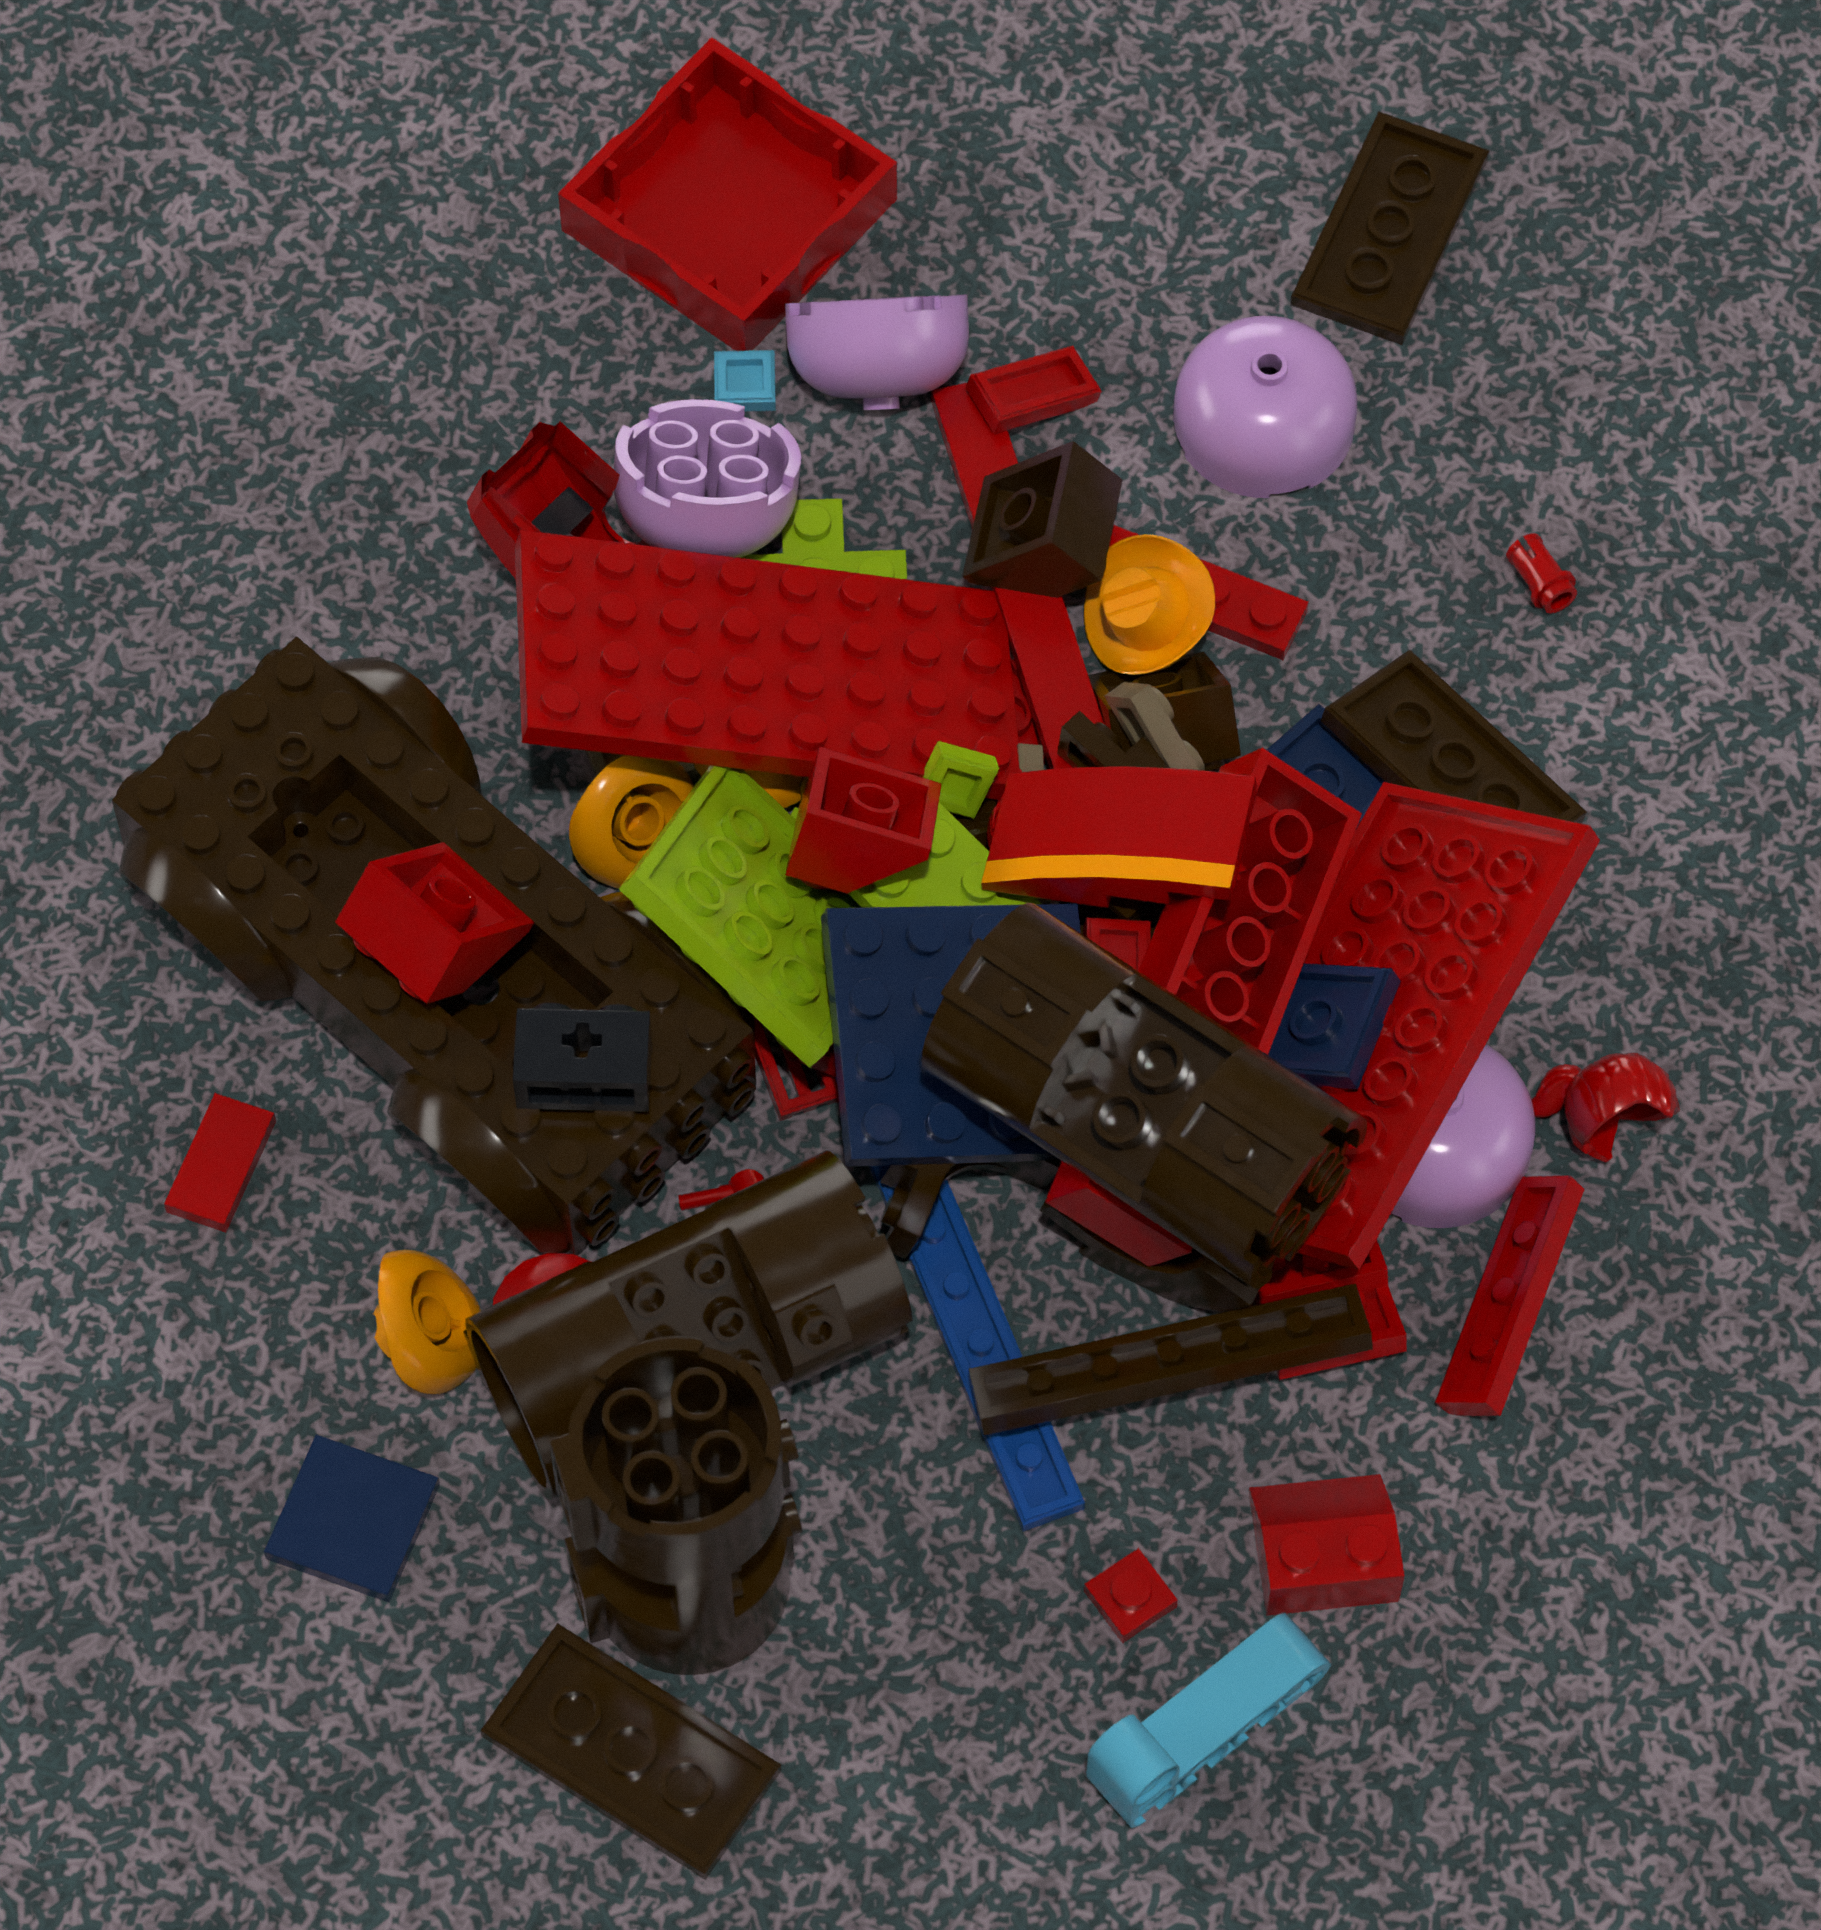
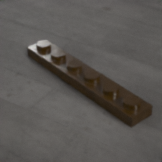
(1170, 1359)

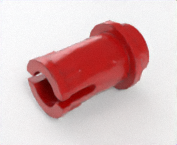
(1546, 580)

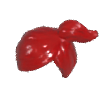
(1603, 1093)

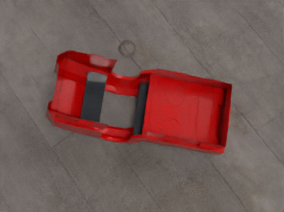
(548, 488)

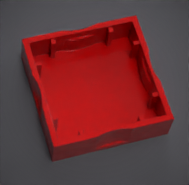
(728, 197)

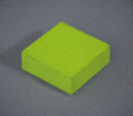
(963, 775)

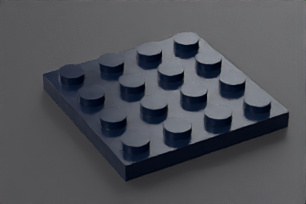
(882, 997)

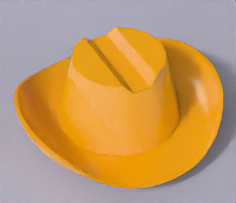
(1148, 605)
(625, 814)
(424, 1321)

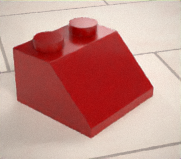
(860, 823)
(431, 921)
(1326, 1544)

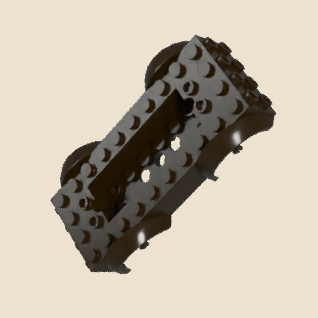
(258, 841)

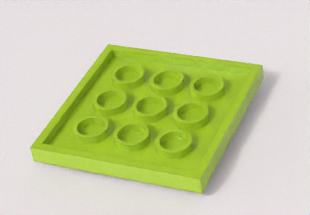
(725, 900)

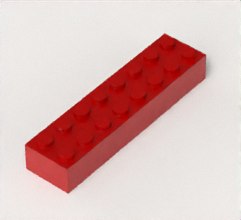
(1234, 955)

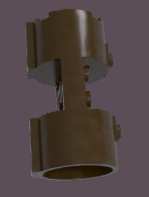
(1141, 1093)
(765, 1275)
(678, 1506)

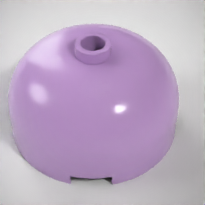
(878, 345)
(1265, 407)
(706, 478)
(1475, 1152)

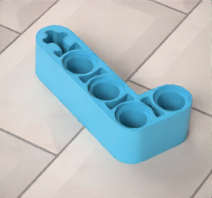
(1156, 1759)

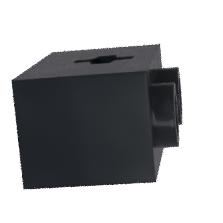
(609, 1079)

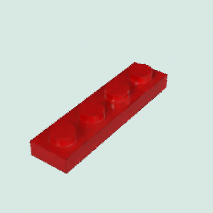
(1248, 609)
(1510, 1296)

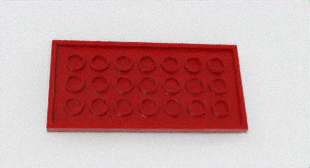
(754, 660)
(1458, 911)

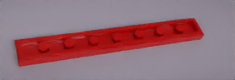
(1035, 624)

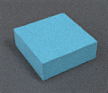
(746, 378)

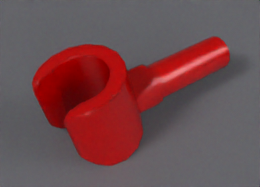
(706, 1197)

